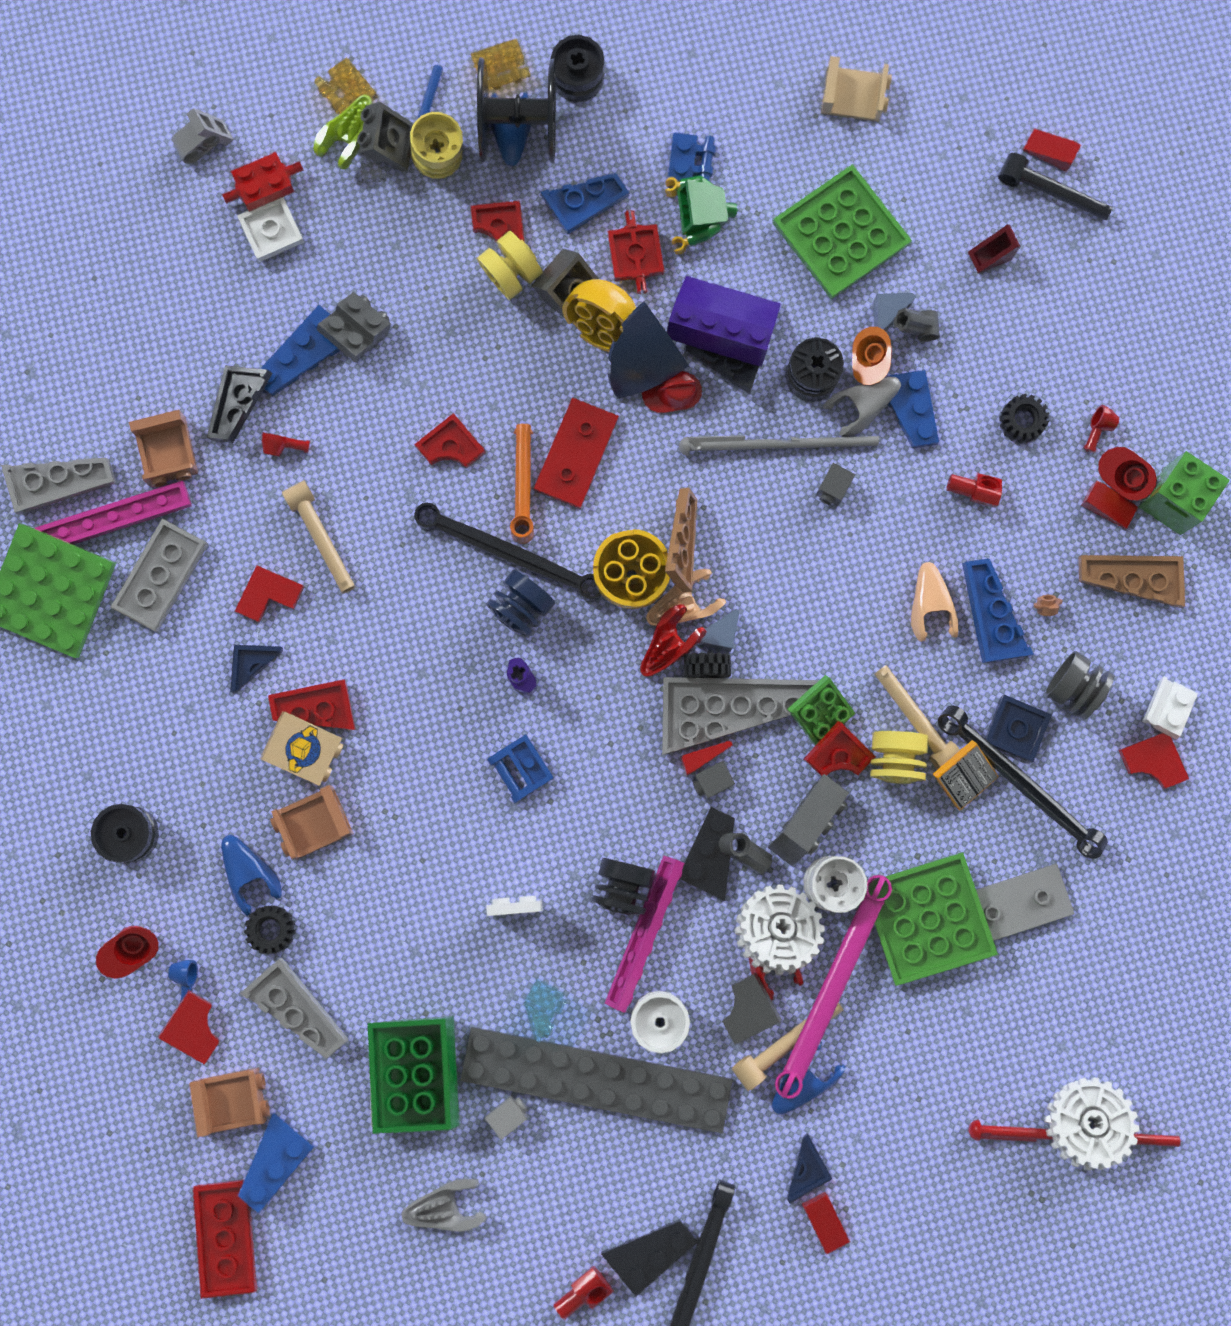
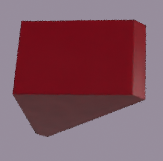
(995, 250)

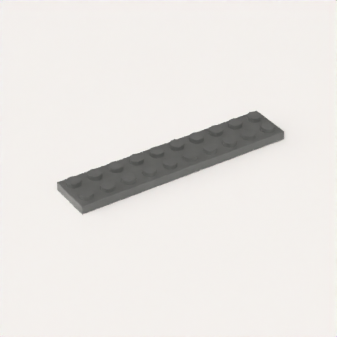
(596, 1079)

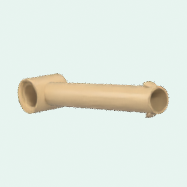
(300, 498)
(941, 751)
(751, 1070)

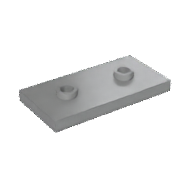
(159, 575)
(1025, 901)

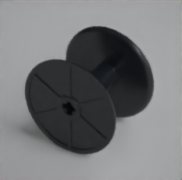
(514, 110)

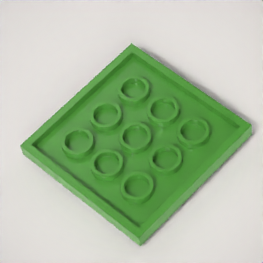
(841, 231)
(51, 590)
(932, 920)

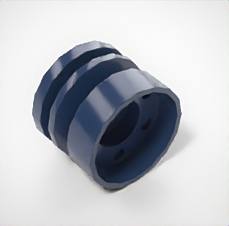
(520, 603)

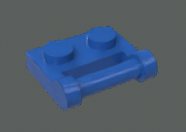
(528, 764)

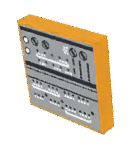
(965, 775)

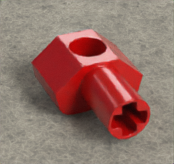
(981, 490)
(588, 1289)

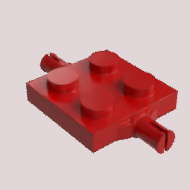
(262, 181)
(635, 252)

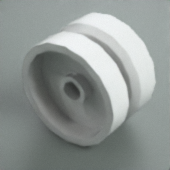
(648, 1033)

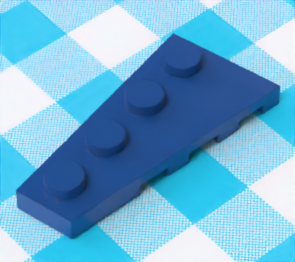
(299, 353)
(994, 622)

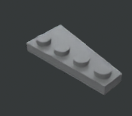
(291, 1003)

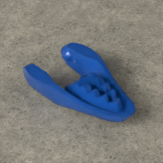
(510, 139)
(243, 867)
(811, 1089)

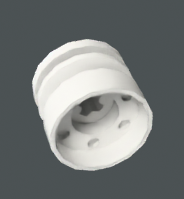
(844, 895)

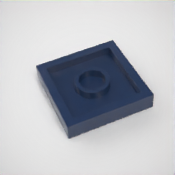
(1017, 728)

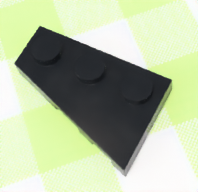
(648, 1256)

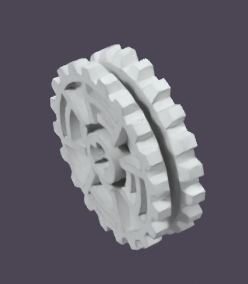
(766, 943)
(1113, 1124)

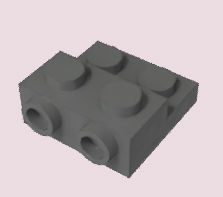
(385, 136)
(355, 326)

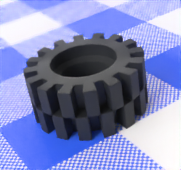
(1032, 406)
(707, 665)
(254, 924)

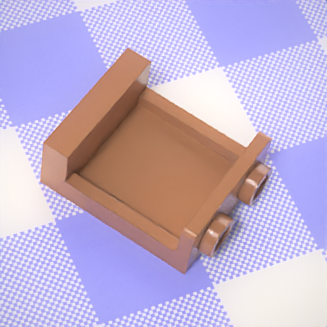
(164, 448)
(311, 823)
(229, 1101)

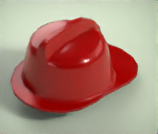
(674, 394)
(1127, 473)
(127, 952)

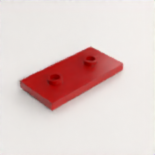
(576, 453)
(224, 1240)

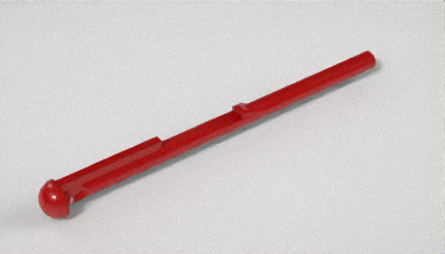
(980, 1131)

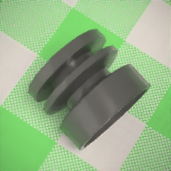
(1084, 688)

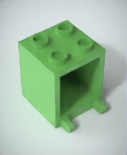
(1184, 493)

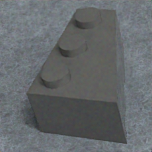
(810, 820)

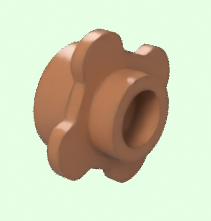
(1047, 605)

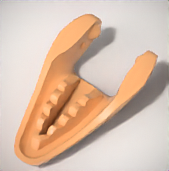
(931, 596)
(676, 597)

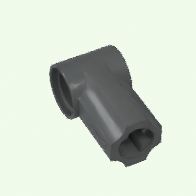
(923, 323)
(746, 852)

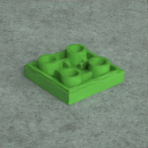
(820, 709)

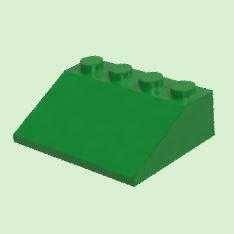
(413, 1075)

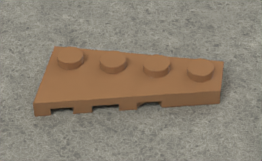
(682, 543)
(1139, 576)

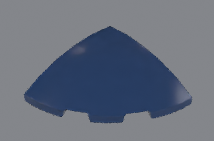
(642, 355)

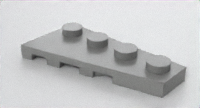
(48, 483)

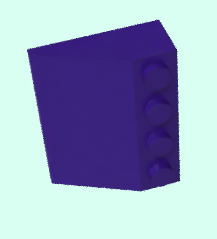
(723, 320)

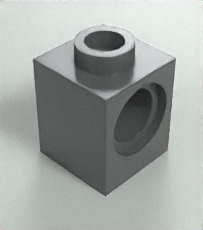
(835, 485)
(713, 780)

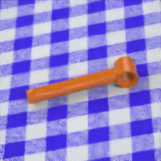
(522, 484)

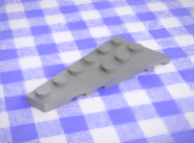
(716, 707)

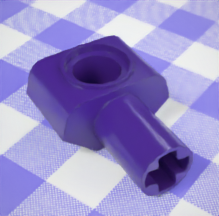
(521, 677)

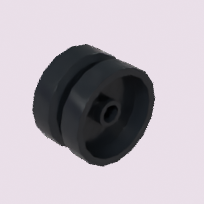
(578, 68)
(118, 820)

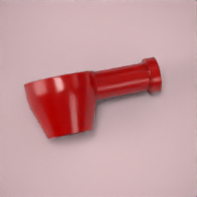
(1102, 420)
(275, 444)

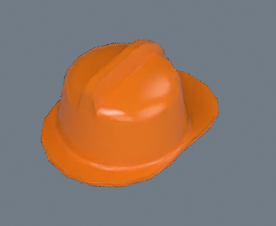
(871, 355)

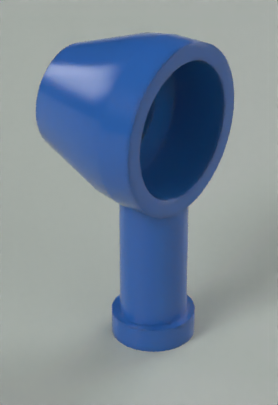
(184, 974)

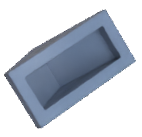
(887, 306)
(721, 633)

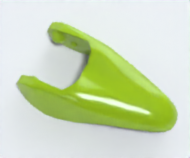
(343, 128)

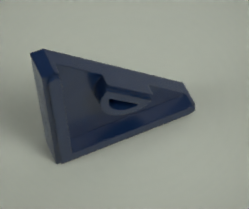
(249, 661)
(808, 1172)

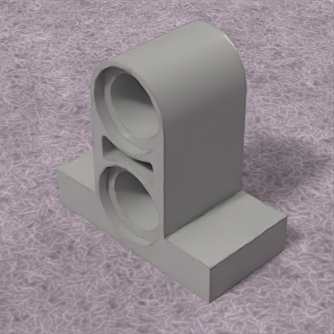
(200, 136)

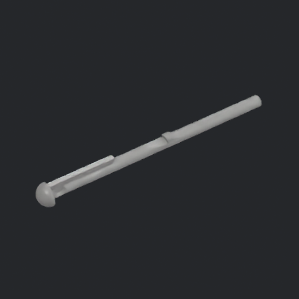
(738, 442)

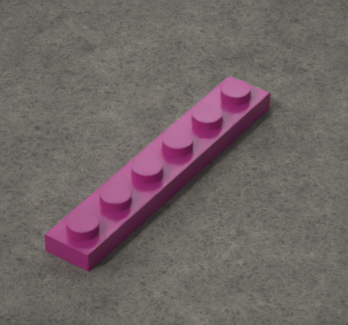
(120, 514)
(644, 934)

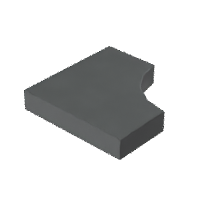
(751, 1011)

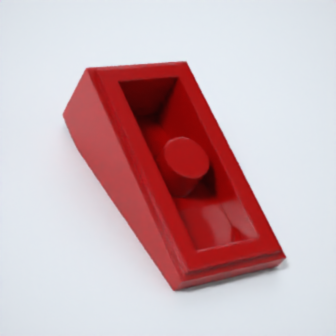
(1052, 149)
(1109, 504)
(695, 760)
(825, 1222)

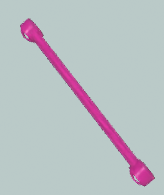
(833, 987)

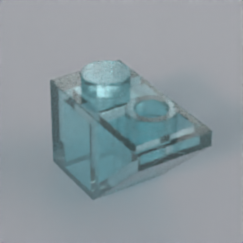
(541, 1006)

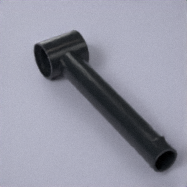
(1016, 171)

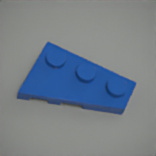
(584, 201)
(915, 409)
(273, 1163)

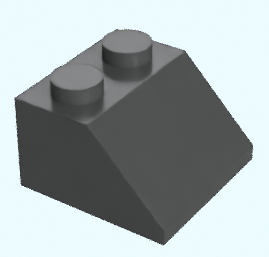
(561, 277)

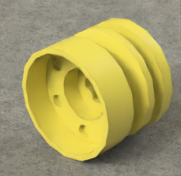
(440, 132)
(899, 756)

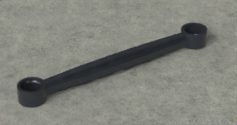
(506, 551)
(1024, 783)
(702, 1255)

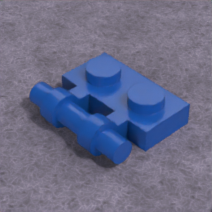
(683, 155)

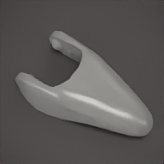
(868, 400)
(440, 1209)

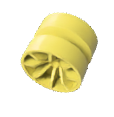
(517, 261)

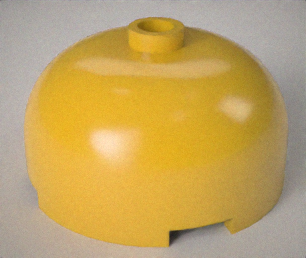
(598, 311)
(627, 552)

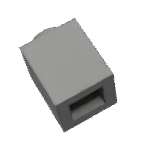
(507, 1116)

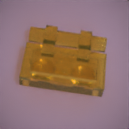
(500, 59)
(349, 81)

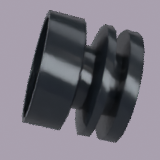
(816, 383)
(623, 886)

